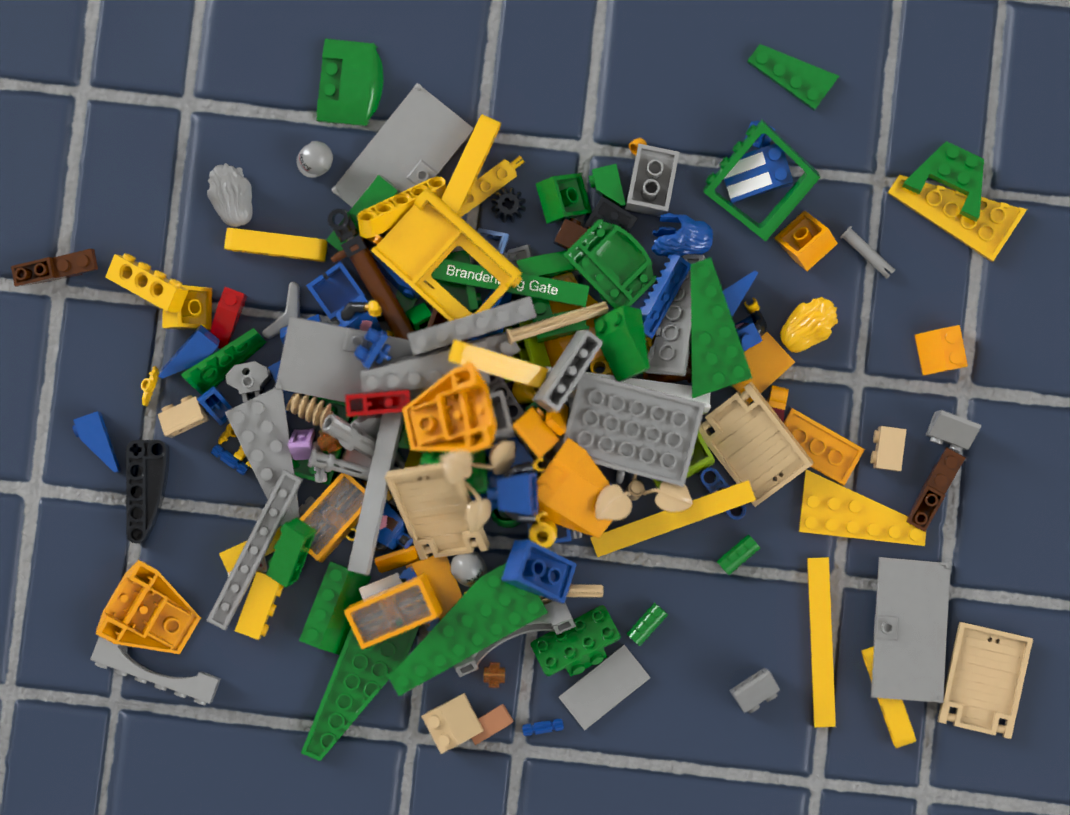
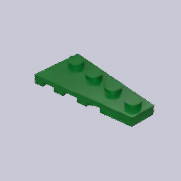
(795, 76)
(213, 369)

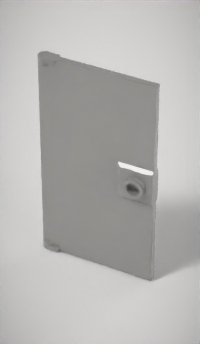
(407, 148)
(322, 361)
(910, 630)

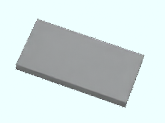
(604, 687)

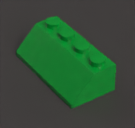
(327, 622)

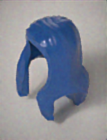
(691, 238)

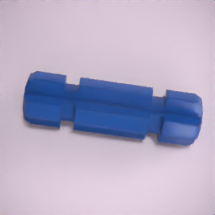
(229, 459)
(542, 727)

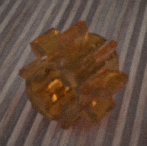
(327, 442)
(494, 674)

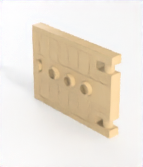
(754, 443)
(434, 511)
(985, 679)

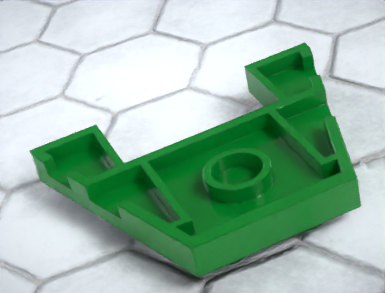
(955, 169)

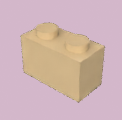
(889, 448)

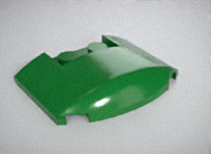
(349, 82)
(612, 263)

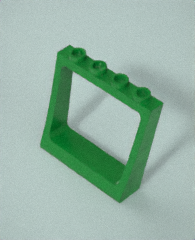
(786, 204)

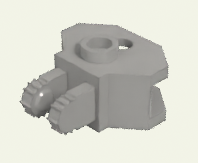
(251, 383)

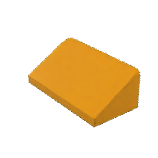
(396, 559)

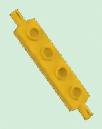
(491, 182)

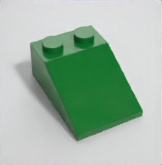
(623, 341)

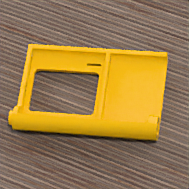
(424, 241)

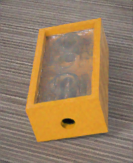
(334, 514)
(393, 611)

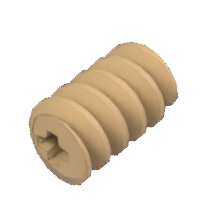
(309, 408)

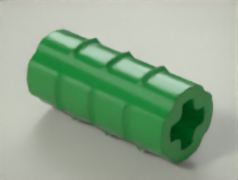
(738, 554)
(647, 624)

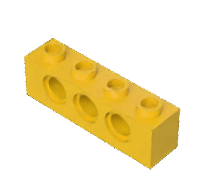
(134, 277)

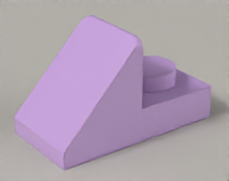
(301, 443)

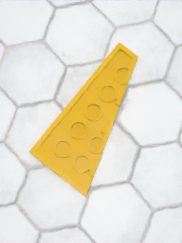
(943, 207)
(844, 513)

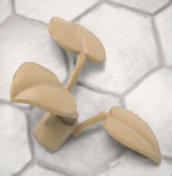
(458, 466)
(616, 505)

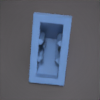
(496, 239)

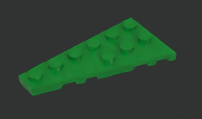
(716, 347)

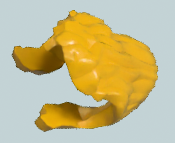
(809, 324)

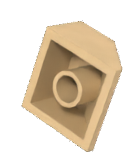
(182, 417)
(452, 723)

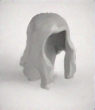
(230, 195)

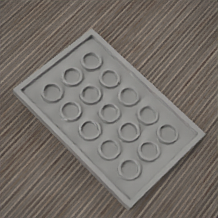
(634, 428)

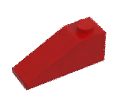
(227, 315)
(376, 402)

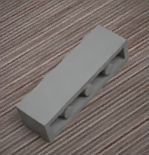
(567, 371)

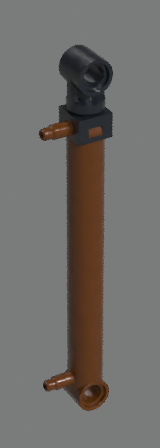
(370, 273)

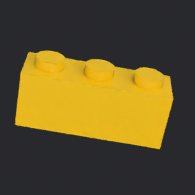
(259, 606)

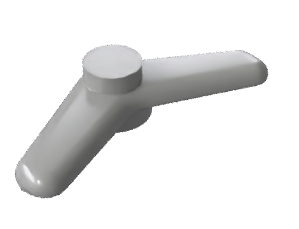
(292, 309)

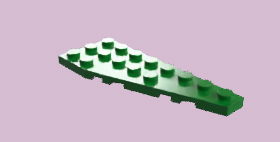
(476, 621)
(353, 686)

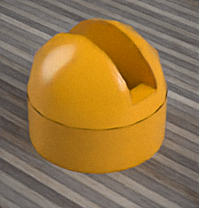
(633, 145)

